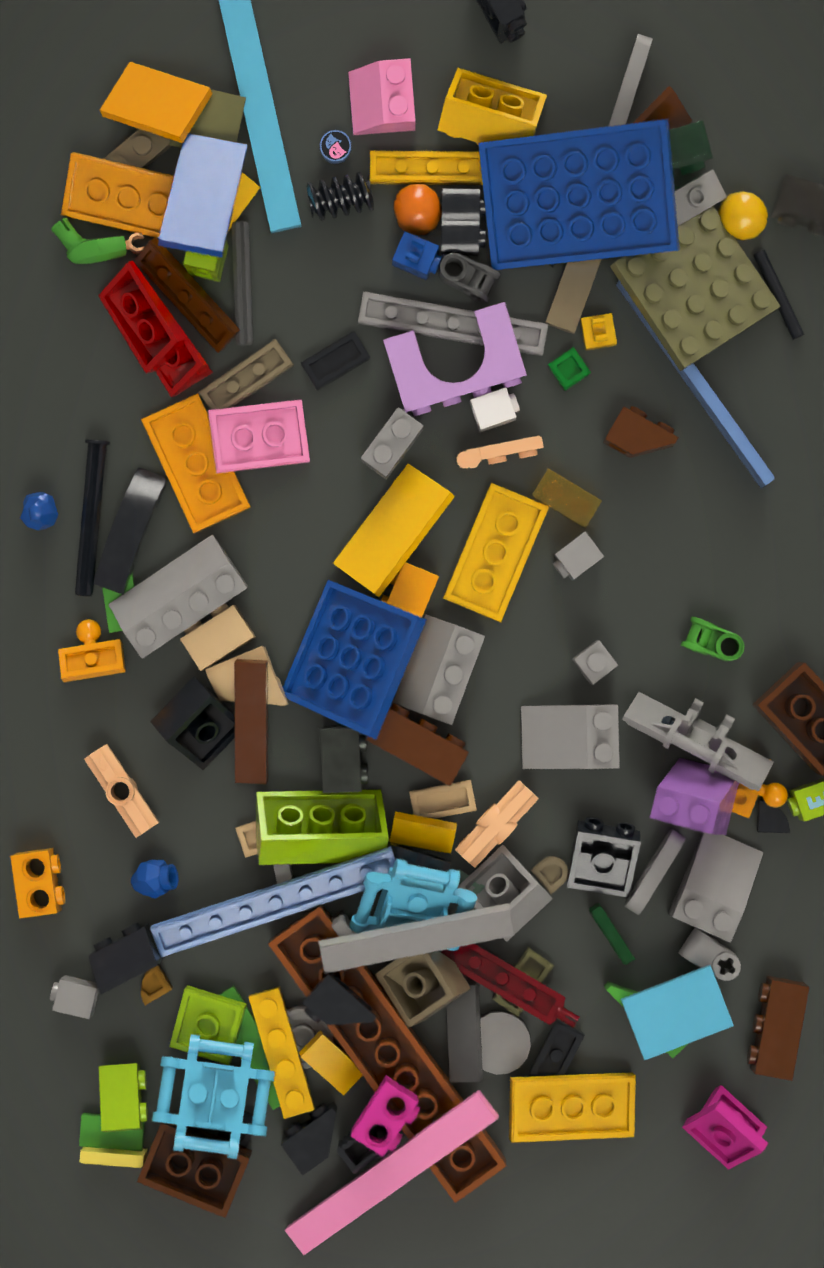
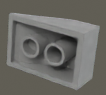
(570, 736)
(716, 885)

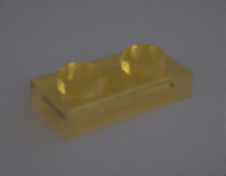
(566, 498)

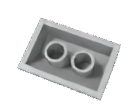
(439, 670)

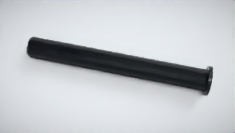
(90, 517)

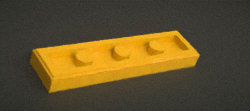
(425, 167)

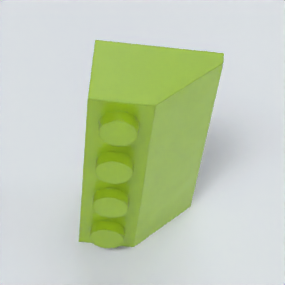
(318, 826)

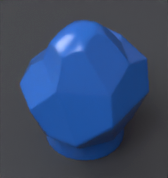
(39, 511)
(155, 878)

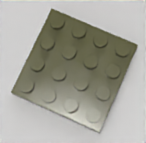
(698, 293)

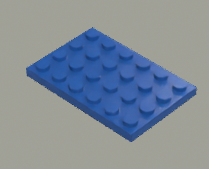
(579, 195)

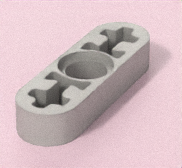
(654, 871)

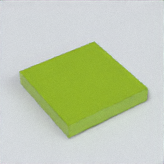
(210, 1017)

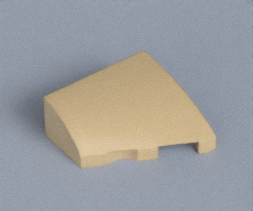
(222, 678)

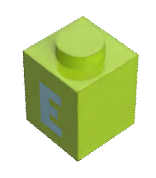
(807, 800)

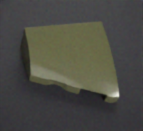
(219, 118)

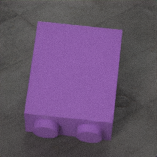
(695, 798)

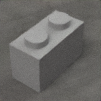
(392, 443)

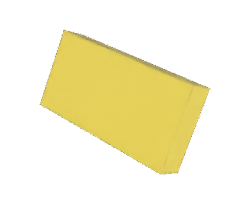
(113, 1157)

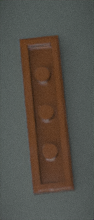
(187, 295)
(251, 721)

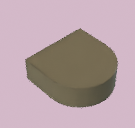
(551, 872)

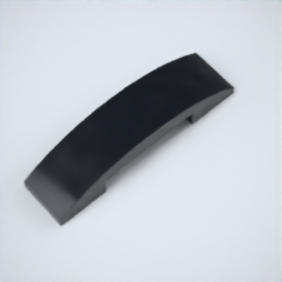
(129, 530)

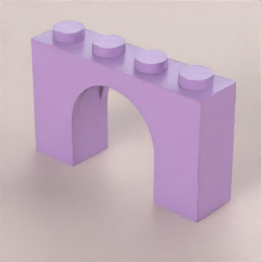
(500, 365)

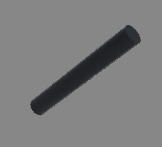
(776, 289)

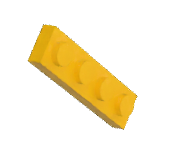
(281, 1052)

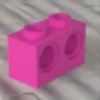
(379, 1113)

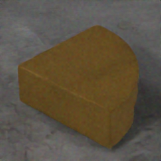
(154, 985)

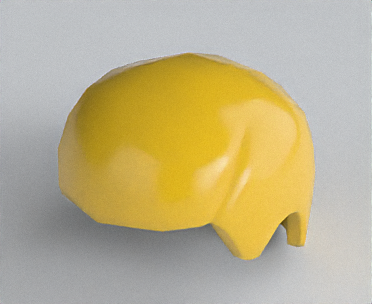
(743, 215)

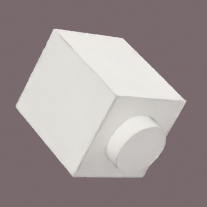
(494, 409)

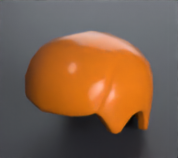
(417, 209)

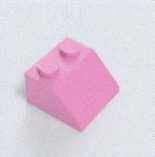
(382, 97)

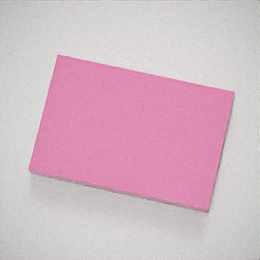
(258, 436)

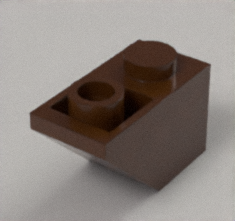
(637, 436)

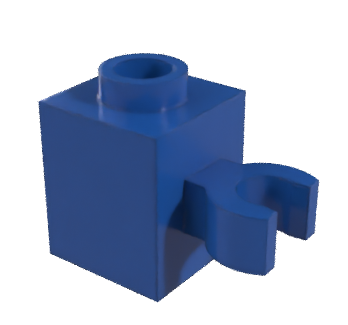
(417, 256)

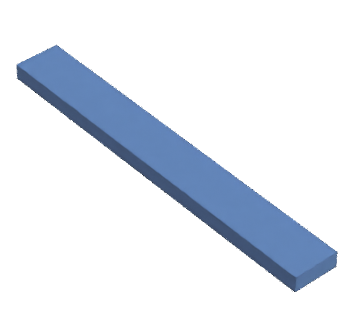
(715, 410)
(269, 903)

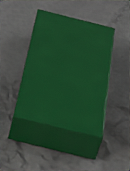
(611, 934)

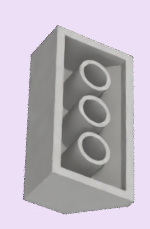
(177, 596)

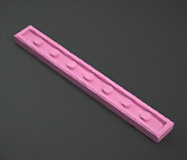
(392, 1172)

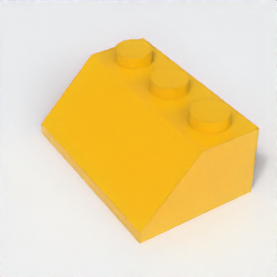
(489, 109)

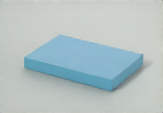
(677, 1012)

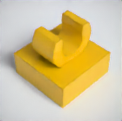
(598, 331)

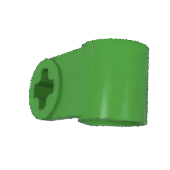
(711, 640)

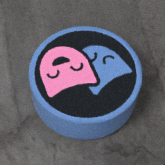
(335, 146)

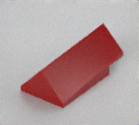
(152, 331)

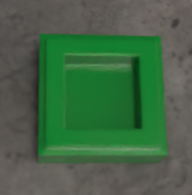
(569, 369)

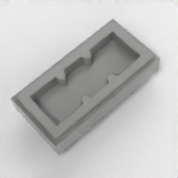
(698, 196)

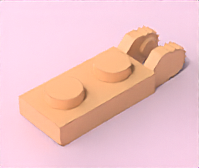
(497, 452)

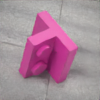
(727, 1129)

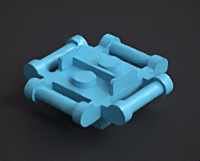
(409, 896)
(213, 1096)

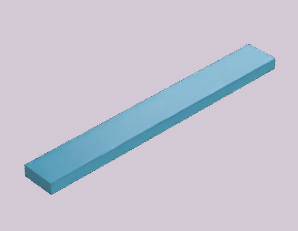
(260, 115)

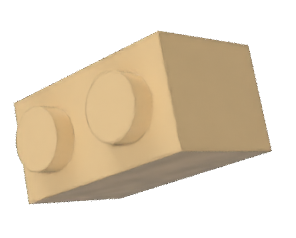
(217, 637)

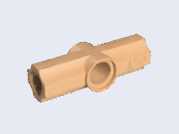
(110, 772)
(496, 823)

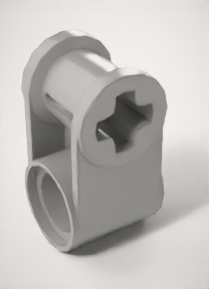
(705, 950)

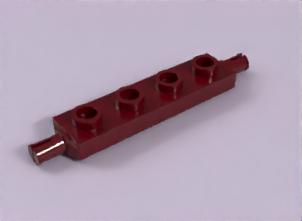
(511, 984)

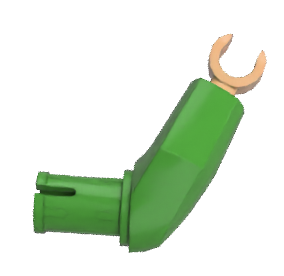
(93, 250)

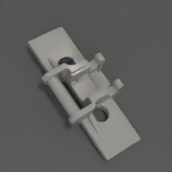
(699, 739)

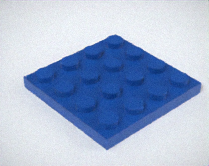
(352, 658)

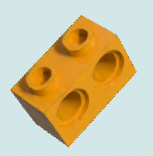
(27, 883)

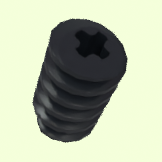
(340, 196)

